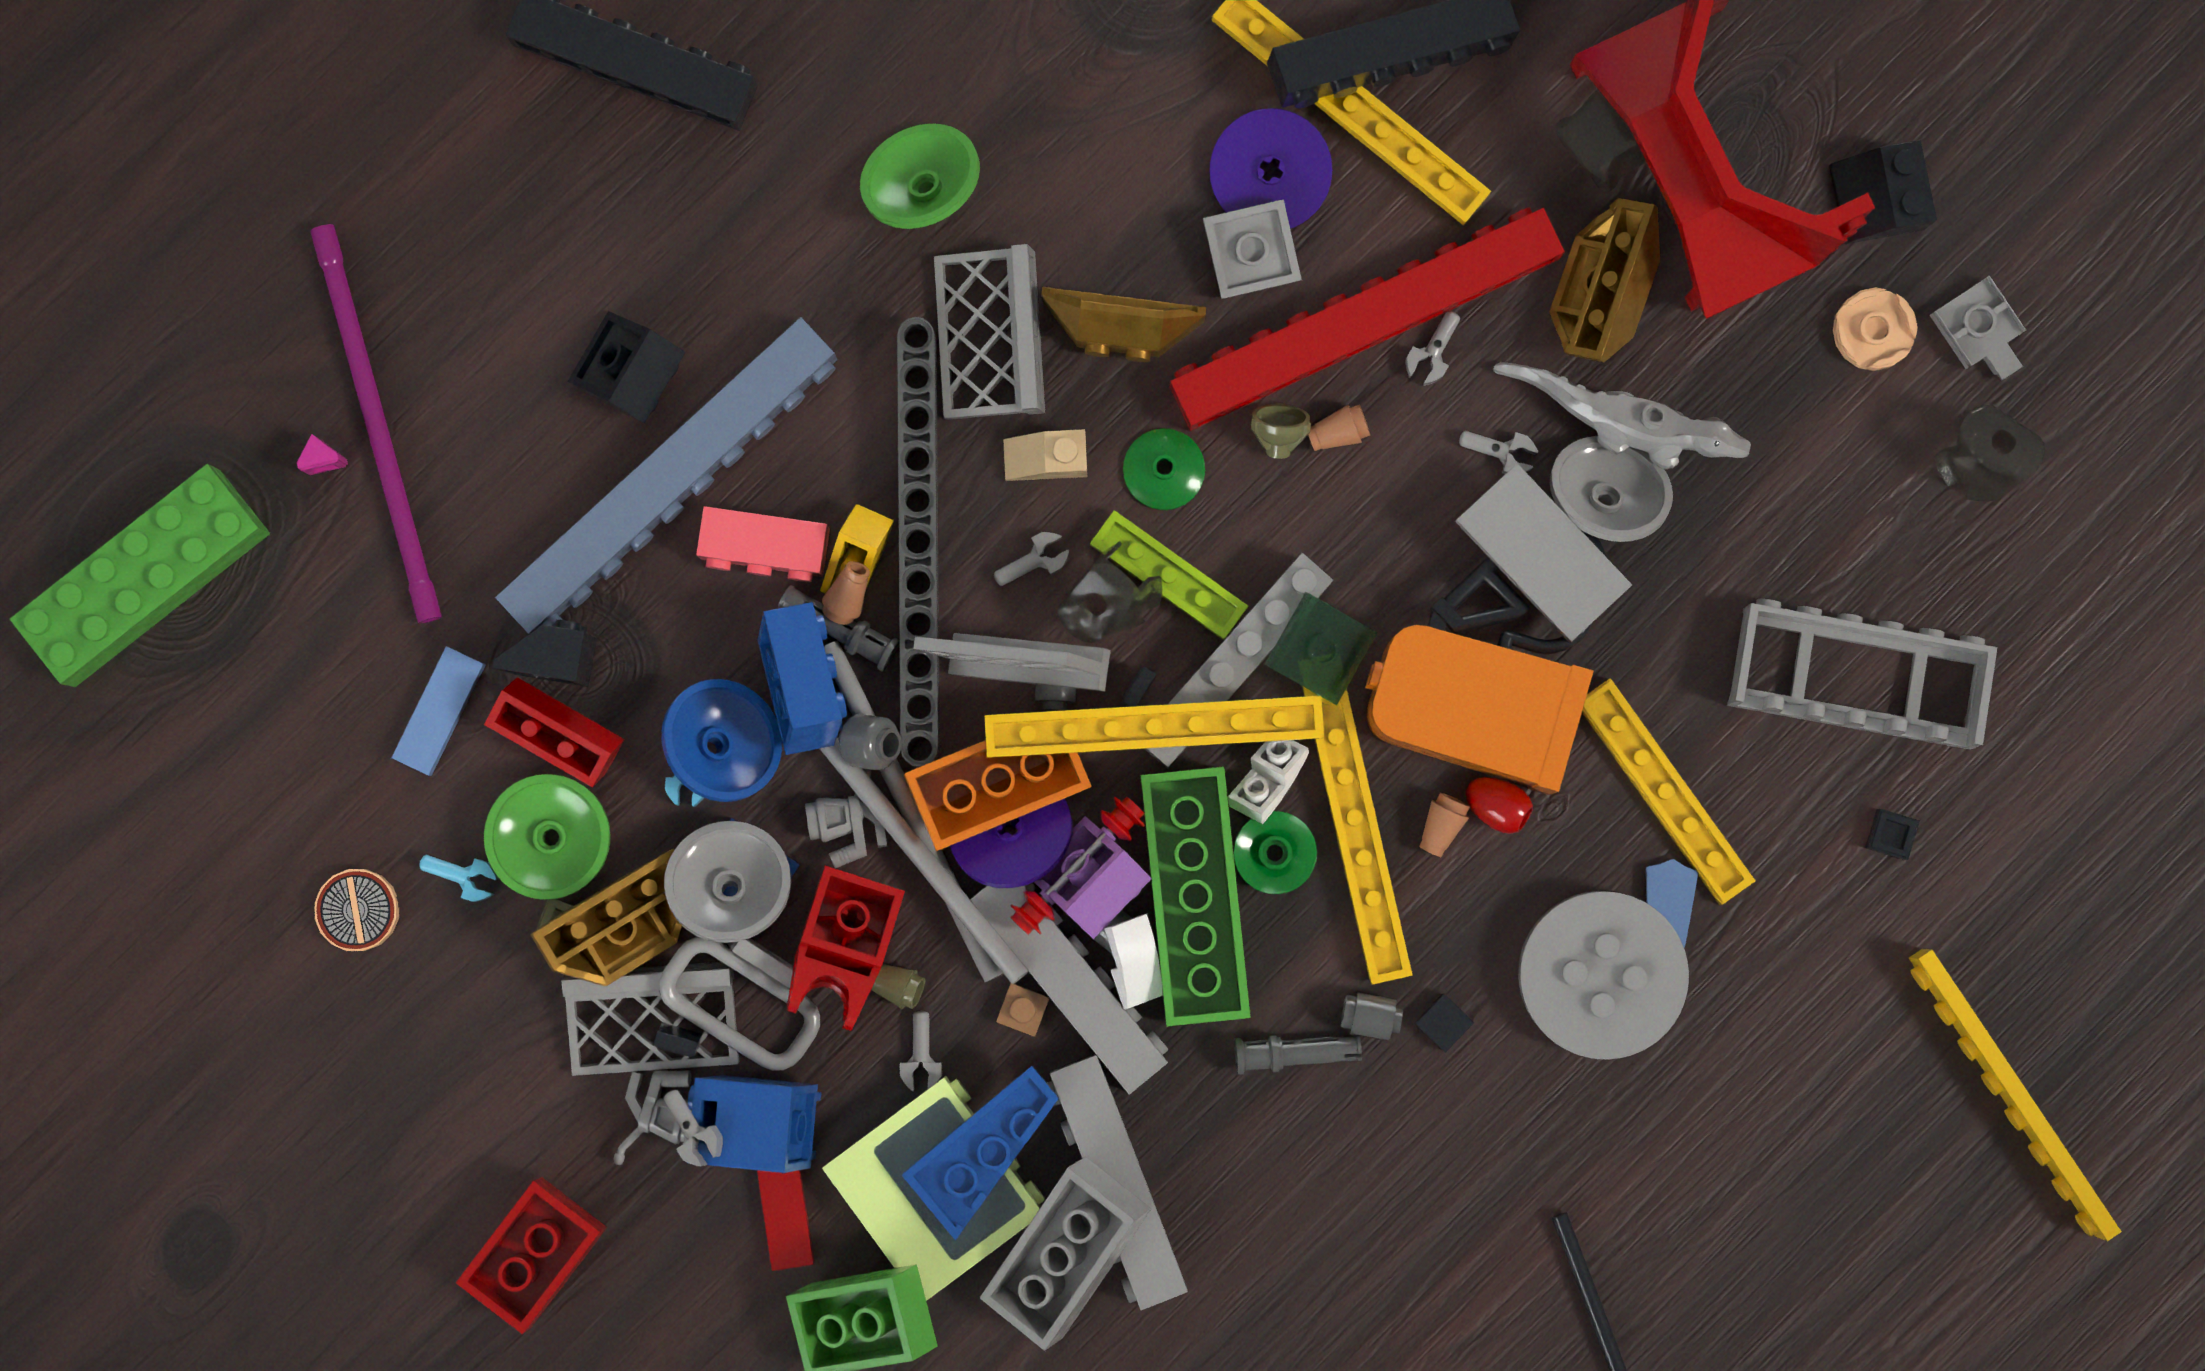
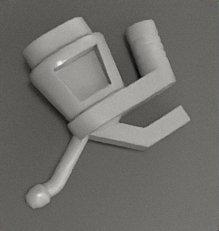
(838, 817)
(654, 1114)

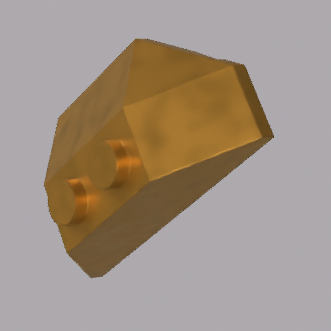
(1607, 280)
(1121, 323)
(612, 928)

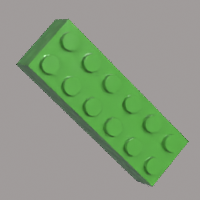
(139, 576)
(1195, 896)

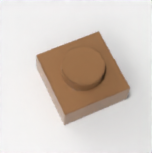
(1022, 1009)

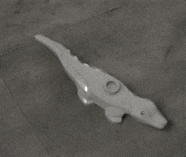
(1634, 421)

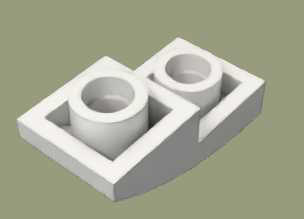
(1271, 775)
(1136, 960)

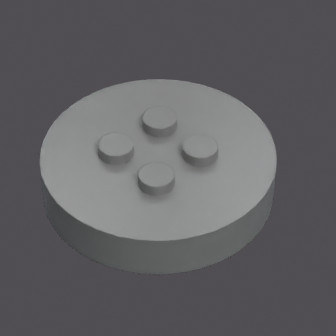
(1603, 974)

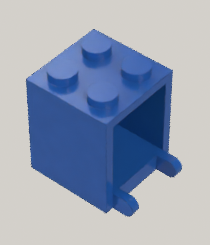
(761, 1121)

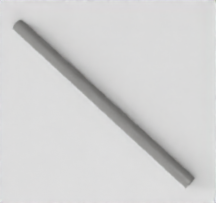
(898, 787)
(928, 865)

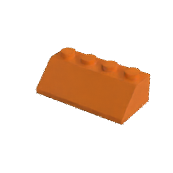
(976, 793)

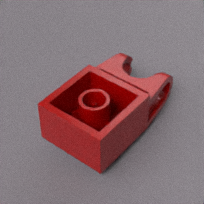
(839, 955)

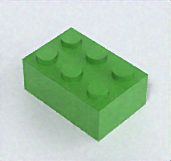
(862, 1320)

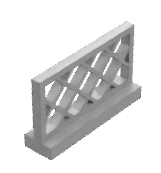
(1024, 338)
(1021, 660)
(638, 985)

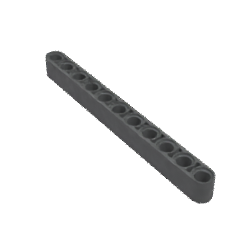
(912, 522)

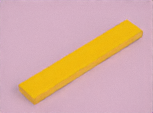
(1666, 792)

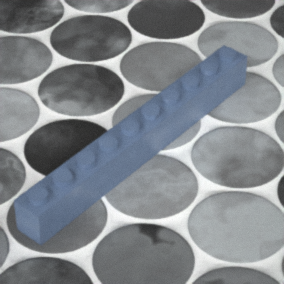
(669, 477)

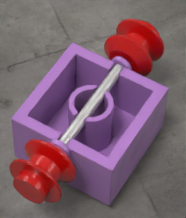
(1092, 877)

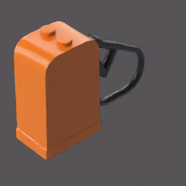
(1480, 699)

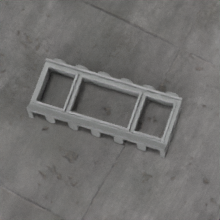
(1887, 636)

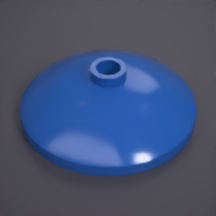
(740, 729)

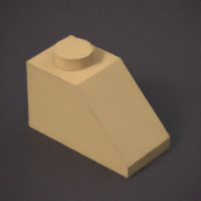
(1046, 455)

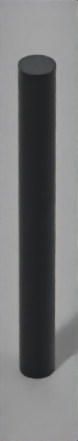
(1588, 1292)

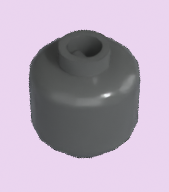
(869, 742)

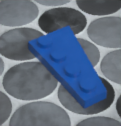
(973, 1158)

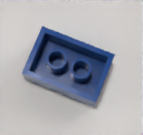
(801, 678)

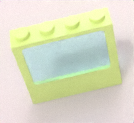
(896, 1216)

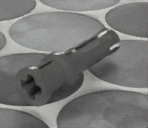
(856, 636)
(1277, 1053)

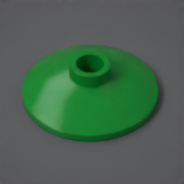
(1161, 490)
(1297, 858)

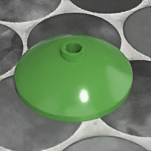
(919, 176)
(518, 830)

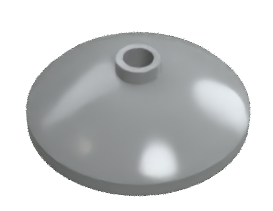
(1610, 493)
(720, 858)

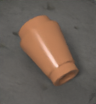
(1340, 429)
(846, 595)
(1443, 823)

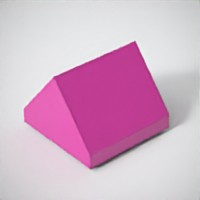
(319, 457)

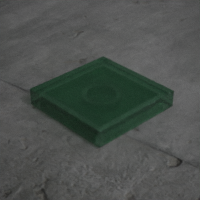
(1321, 648)

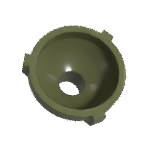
(1280, 428)

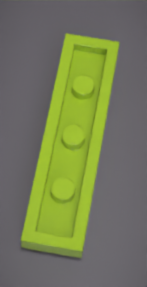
(1181, 582)

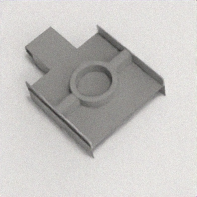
(1979, 328)

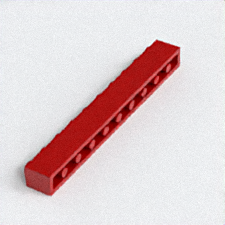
(1366, 318)

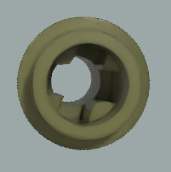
(899, 986)

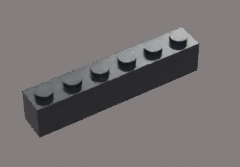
(1390, 48)
(634, 60)

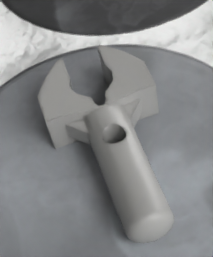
(1434, 349)
(1500, 449)
(1033, 560)
(920, 1053)
(692, 1131)

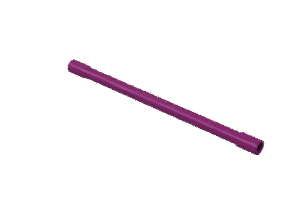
(420, 585)

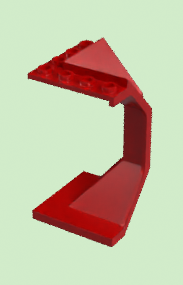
(1730, 235)

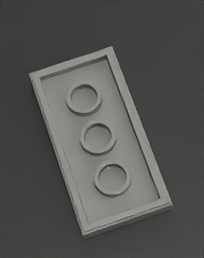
(1543, 553)

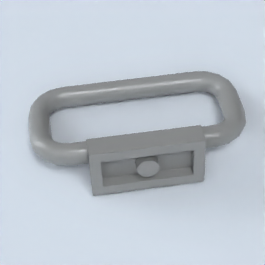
(761, 968)

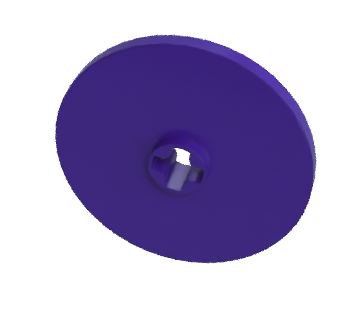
(1267, 137)
(1021, 858)

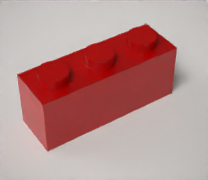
(554, 732)

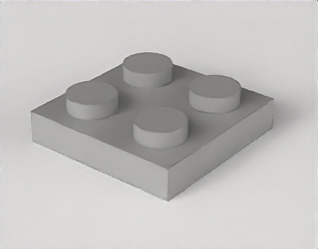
(1252, 249)

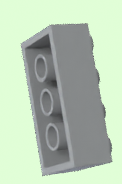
(1065, 1253)

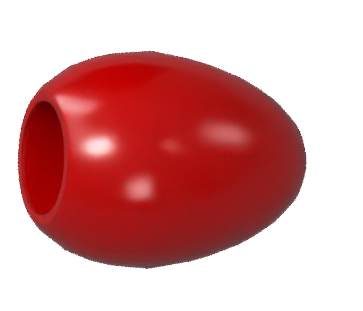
(1499, 804)

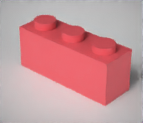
(762, 543)

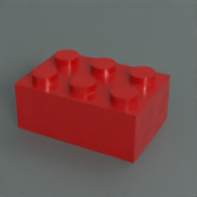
(531, 1255)

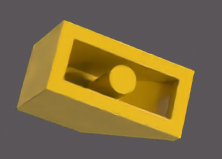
(859, 540)

